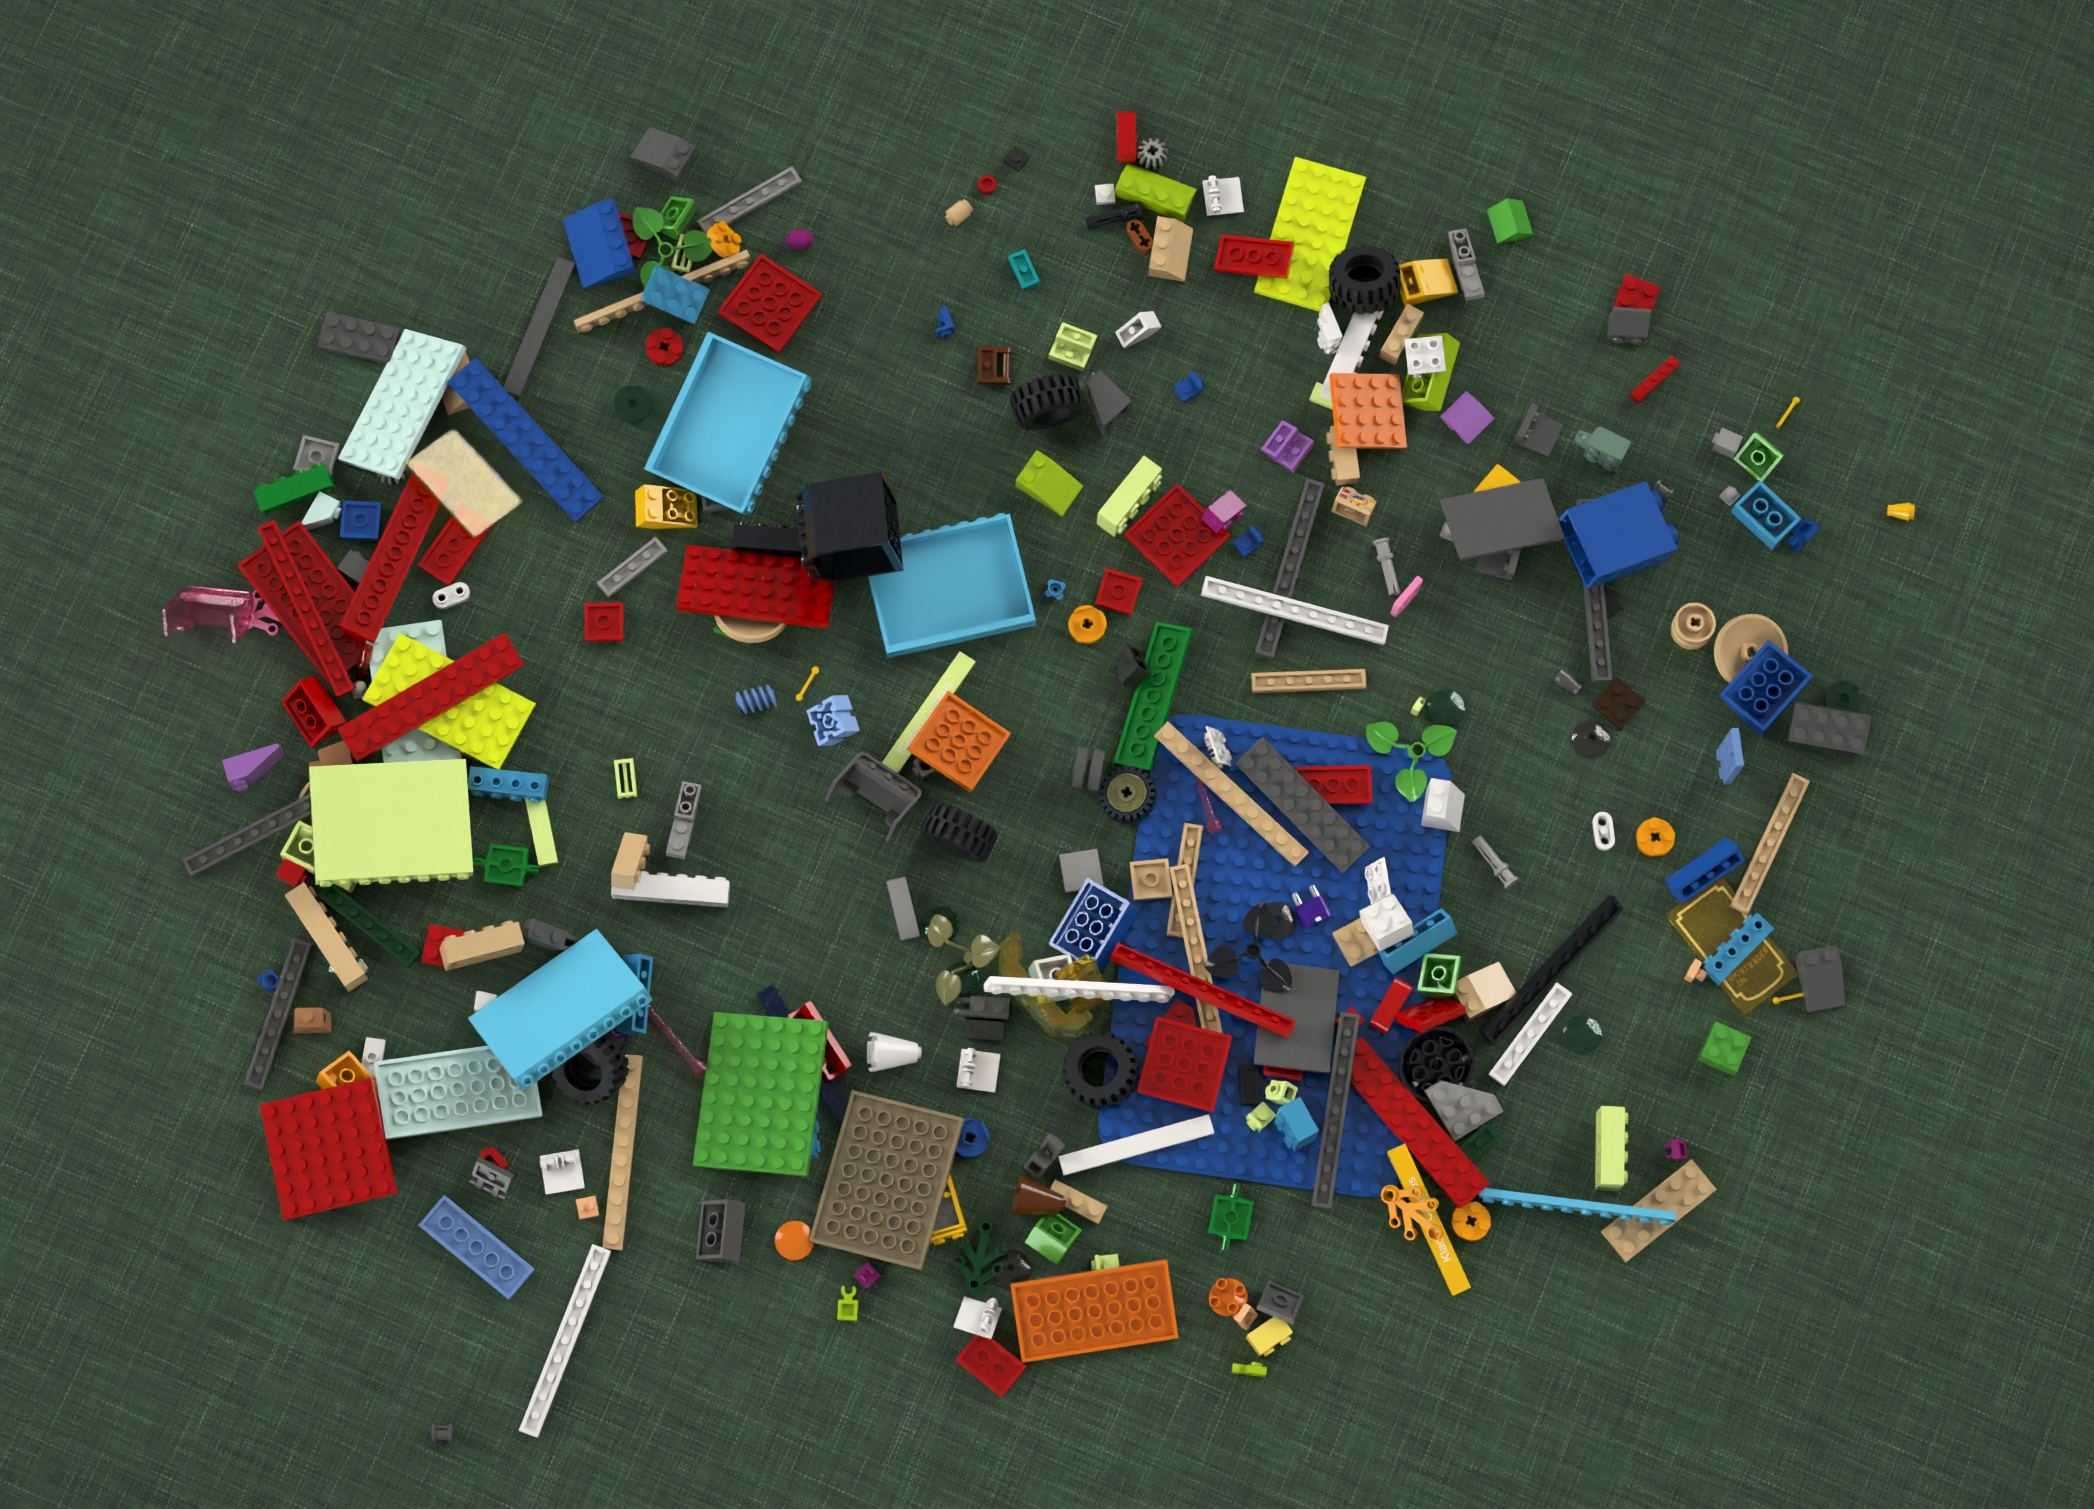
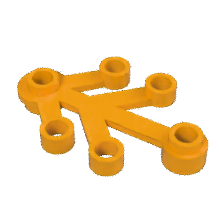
(1409, 1211)

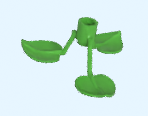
(648, 222)
(1411, 782)

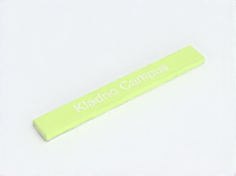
(949, 682)

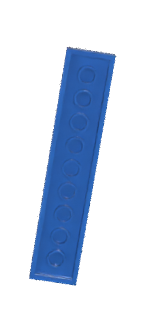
(525, 439)

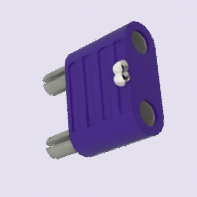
(1312, 911)

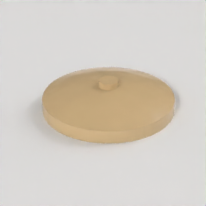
(749, 630)
(1742, 639)

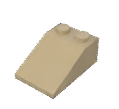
(1483, 991)

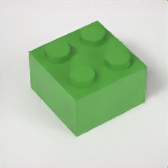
(1724, 1048)

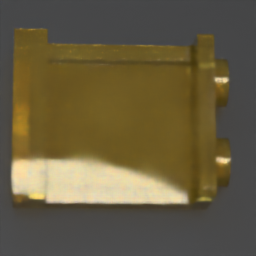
(1082, 970)

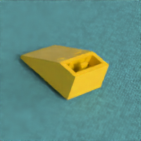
(1426, 281)
(665, 507)

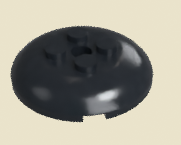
(1440, 1043)

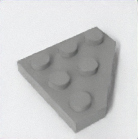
(1462, 1107)

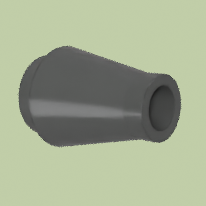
(1567, 681)

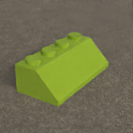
(1155, 192)
(1430, 389)

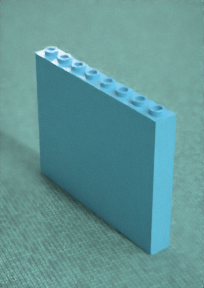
(728, 424)
(953, 587)
(560, 1009)

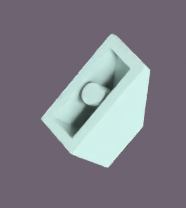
(322, 512)

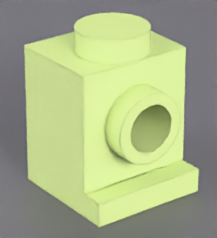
(1276, 1091)

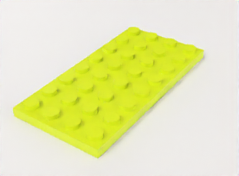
(1318, 219)
(479, 727)

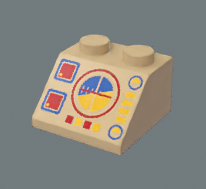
(1354, 505)

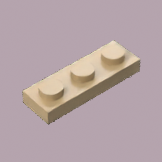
(1080, 1203)

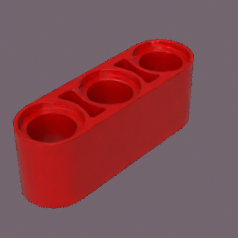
(1126, 136)
(1390, 1005)

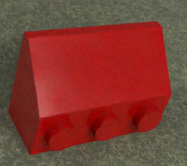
(313, 711)

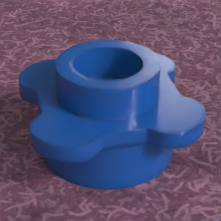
(268, 975)

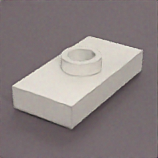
(373, 1052)

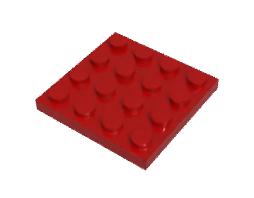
(769, 303)
(1175, 535)
(1184, 1064)

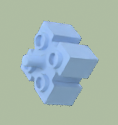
(833, 720)

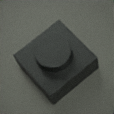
(1016, 158)

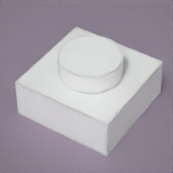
(1104, 194)

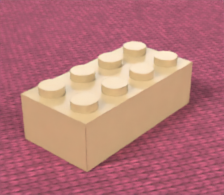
(482, 945)

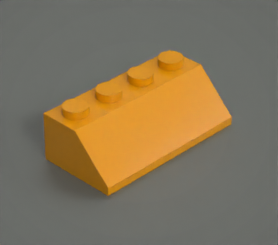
(344, 1071)

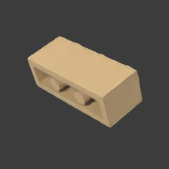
(1402, 330)
(1344, 462)
(630, 861)

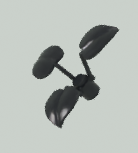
(1223, 959)

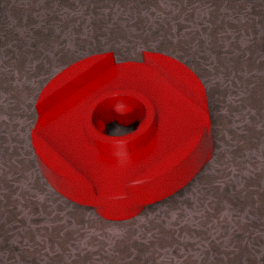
(663, 357)

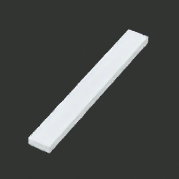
(1136, 1145)

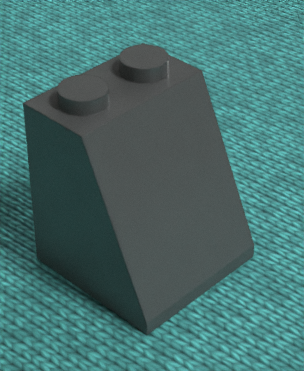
(1106, 402)

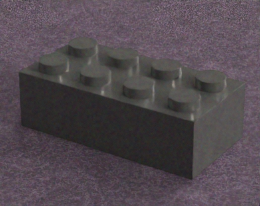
(1828, 727)

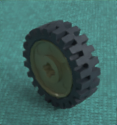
(1120, 783)

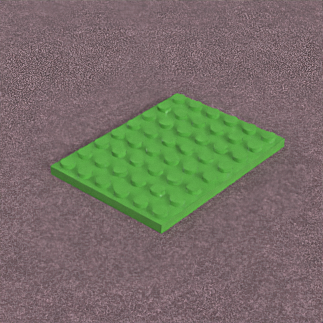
(760, 1094)

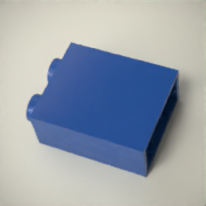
(1618, 534)

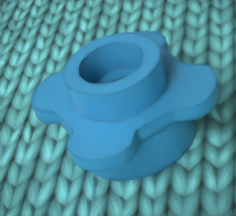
(1060, 586)

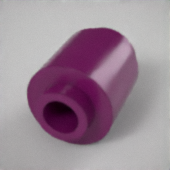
(799, 239)

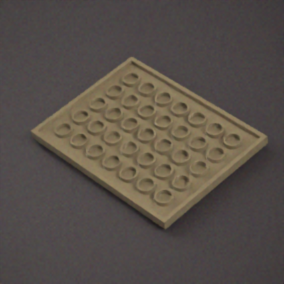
(887, 1180)

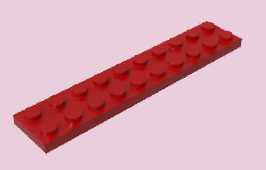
(390, 561)
(430, 697)
(1415, 1127)

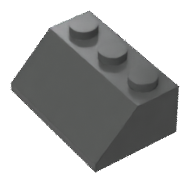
(720, 1231)

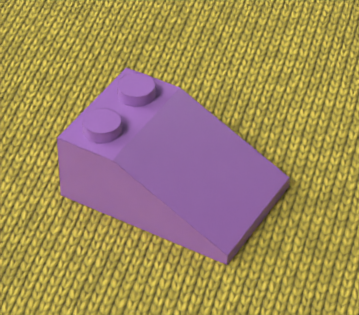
(249, 767)

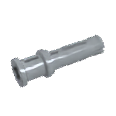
(1385, 557)
(1500, 869)

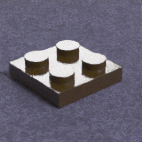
(1618, 703)

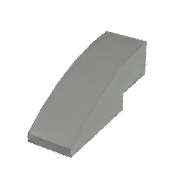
(903, 908)

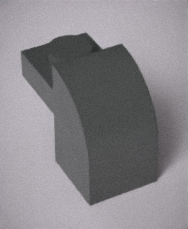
(1044, 1156)

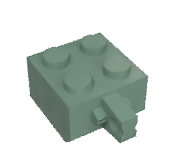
(1603, 447)

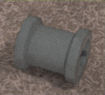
(1663, 490)
(442, 1432)

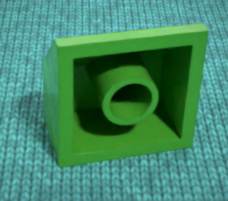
(1439, 975)
(1053, 1236)

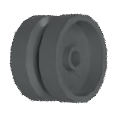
(1087, 768)

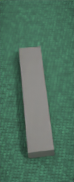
(752, 199)

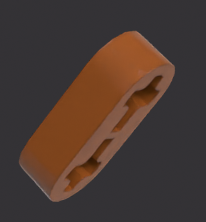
(1135, 238)

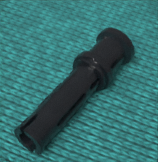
(1123, 214)

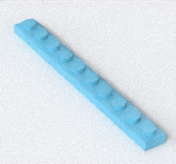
(1586, 1207)

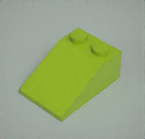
(1048, 483)

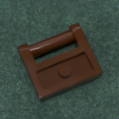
(988, 365)

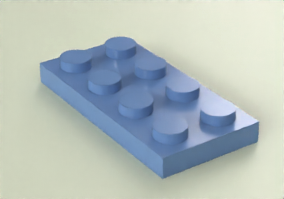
(1730, 756)

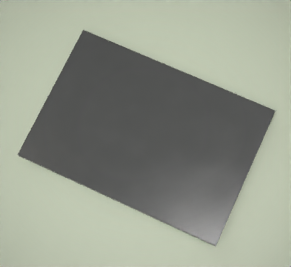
(1501, 519)
(1313, 1008)

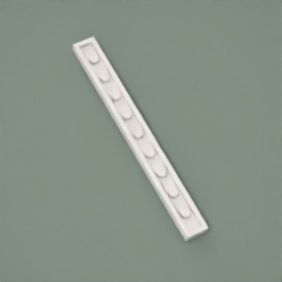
(1294, 610)
(1078, 989)
(565, 1341)

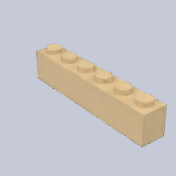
(326, 937)

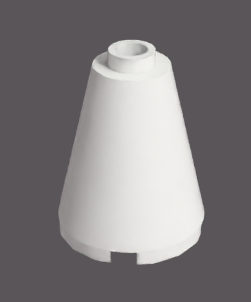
(890, 1052)

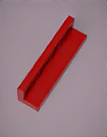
(833, 1053)

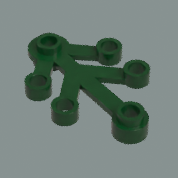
(979, 1260)

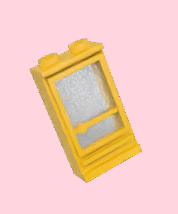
(950, 1218)

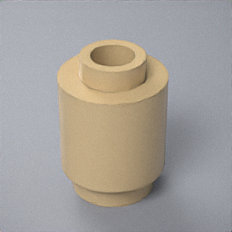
(958, 212)

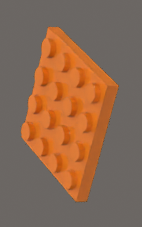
(1367, 411)
(959, 741)

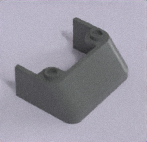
(880, 786)

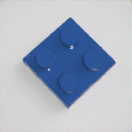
(360, 520)

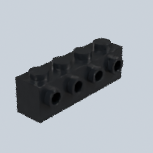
(765, 539)

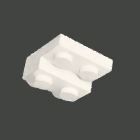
(1329, 334)

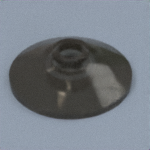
(1590, 748)
(1287, 923)
(1021, 1271)

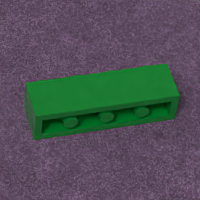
(294, 488)

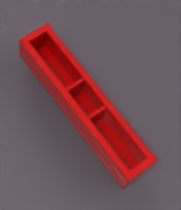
(1654, 380)

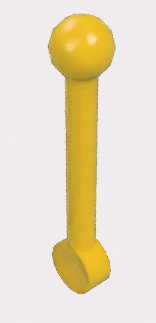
(1796, 400)
(815, 670)
(1776, 1000)

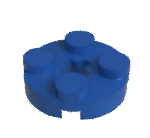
(979, 1144)

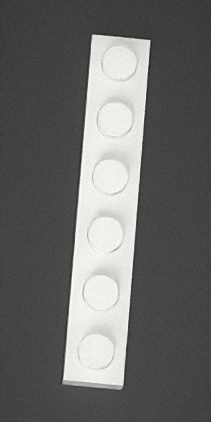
(1530, 1034)

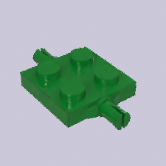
(506, 865)
(1230, 1217)

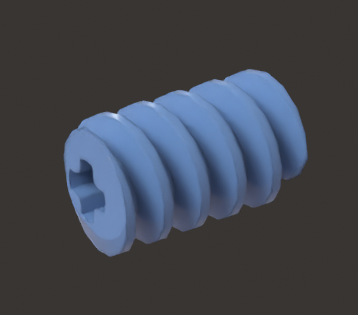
(755, 699)

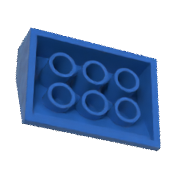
(599, 244)
(1765, 688)
(1094, 924)

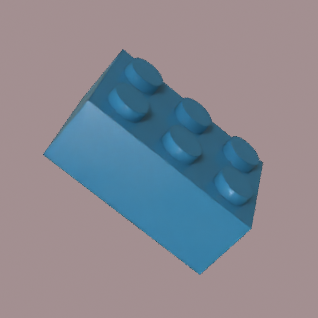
(674, 294)
(1765, 515)
(1296, 1124)

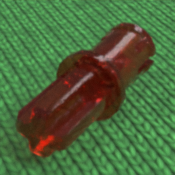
(363, 662)

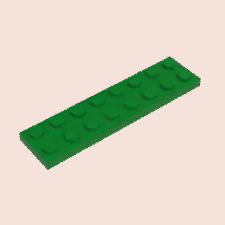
(1154, 696)

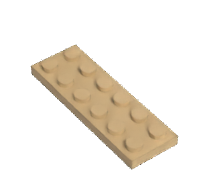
(1677, 1194)

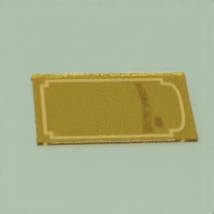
(1709, 921)

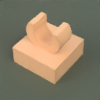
(1695, 971)
(587, 1207)
(1245, 1316)

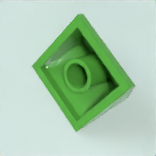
(677, 215)
(1509, 221)
(1759, 457)

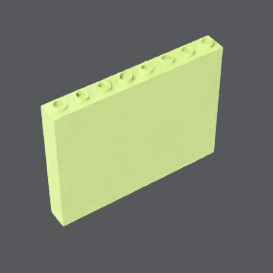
(390, 822)

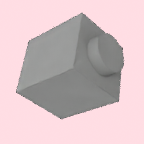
(1726, 442)

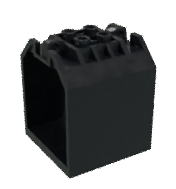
(849, 528)

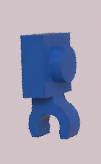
(1803, 531)

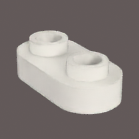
(452, 597)
(1603, 832)

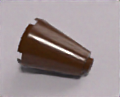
(1036, 1199)

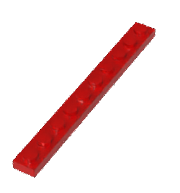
(306, 608)
(1203, 990)

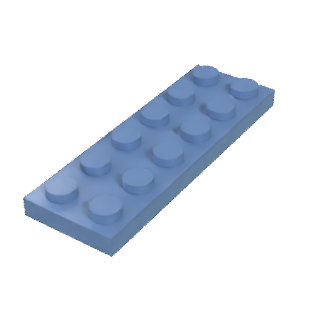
(476, 1247)

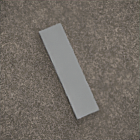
(632, 567)

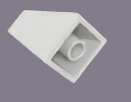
(1443, 806)

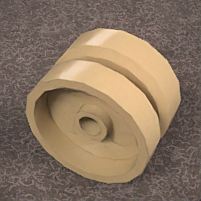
(1697, 635)

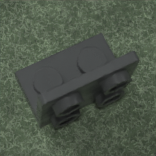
(1538, 432)
(1499, 564)

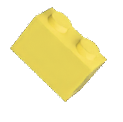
(1269, 1335)

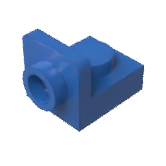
(946, 323)
(1189, 387)
(1249, 541)

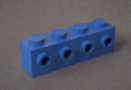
(1704, 870)

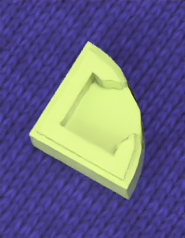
(1418, 706)

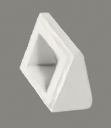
(483, 999)

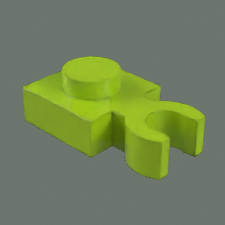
(847, 1308)
(1254, 1369)

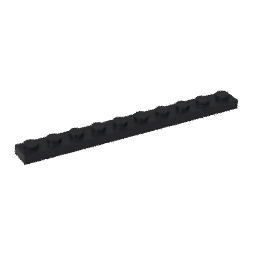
(1551, 969)

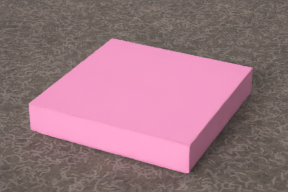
(1406, 597)

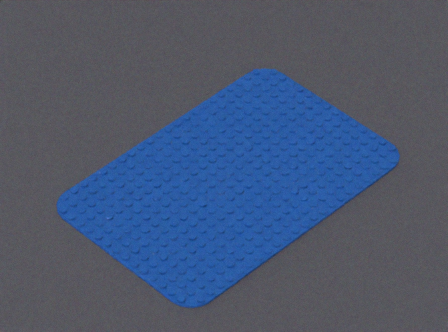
(1231, 878)

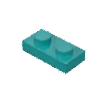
(1023, 269)

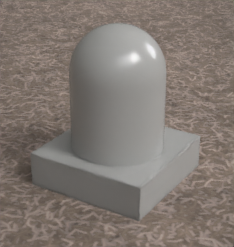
(1729, 495)
(1445, 533)
(360, 689)

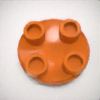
(793, 1240)
(1227, 1296)

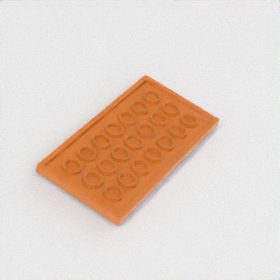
(1094, 1310)

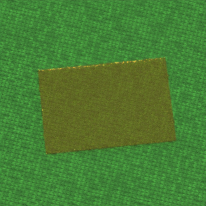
(463, 483)

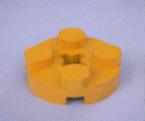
(724, 239)
(1093, 616)
(1665, 834)
(1465, 1231)

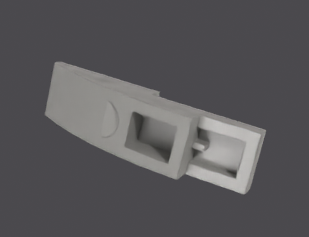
(1465, 264)
(683, 820)

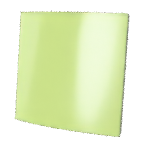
(1072, 347)

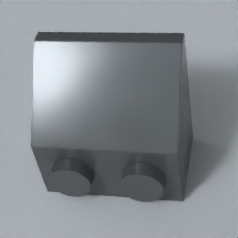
(1628, 325)

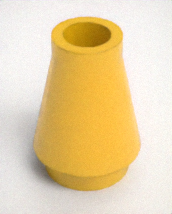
(1902, 511)

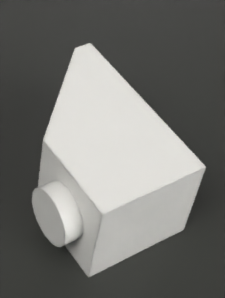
(1138, 328)

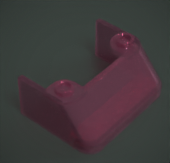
(208, 608)

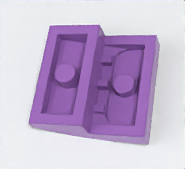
(1466, 417)
(1288, 446)

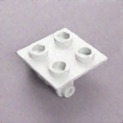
(1222, 196)
(1425, 355)
(1215, 741)
(1377, 880)
(978, 1070)
(562, 1172)
(978, 1317)

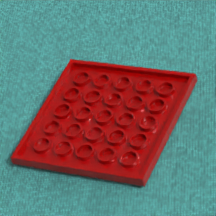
(328, 1149)

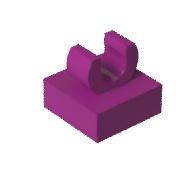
(1678, 1150)
(867, 1275)

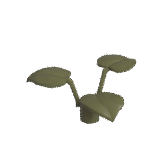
(981, 954)

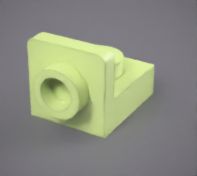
(1260, 1117)
(1104, 1262)

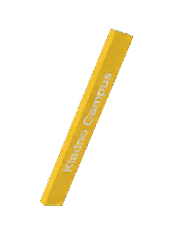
(1442, 1248)

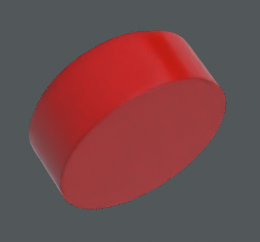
(987, 184)

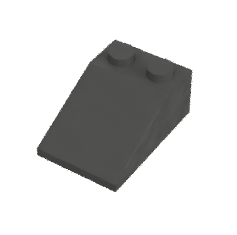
(665, 154)
(1821, 978)

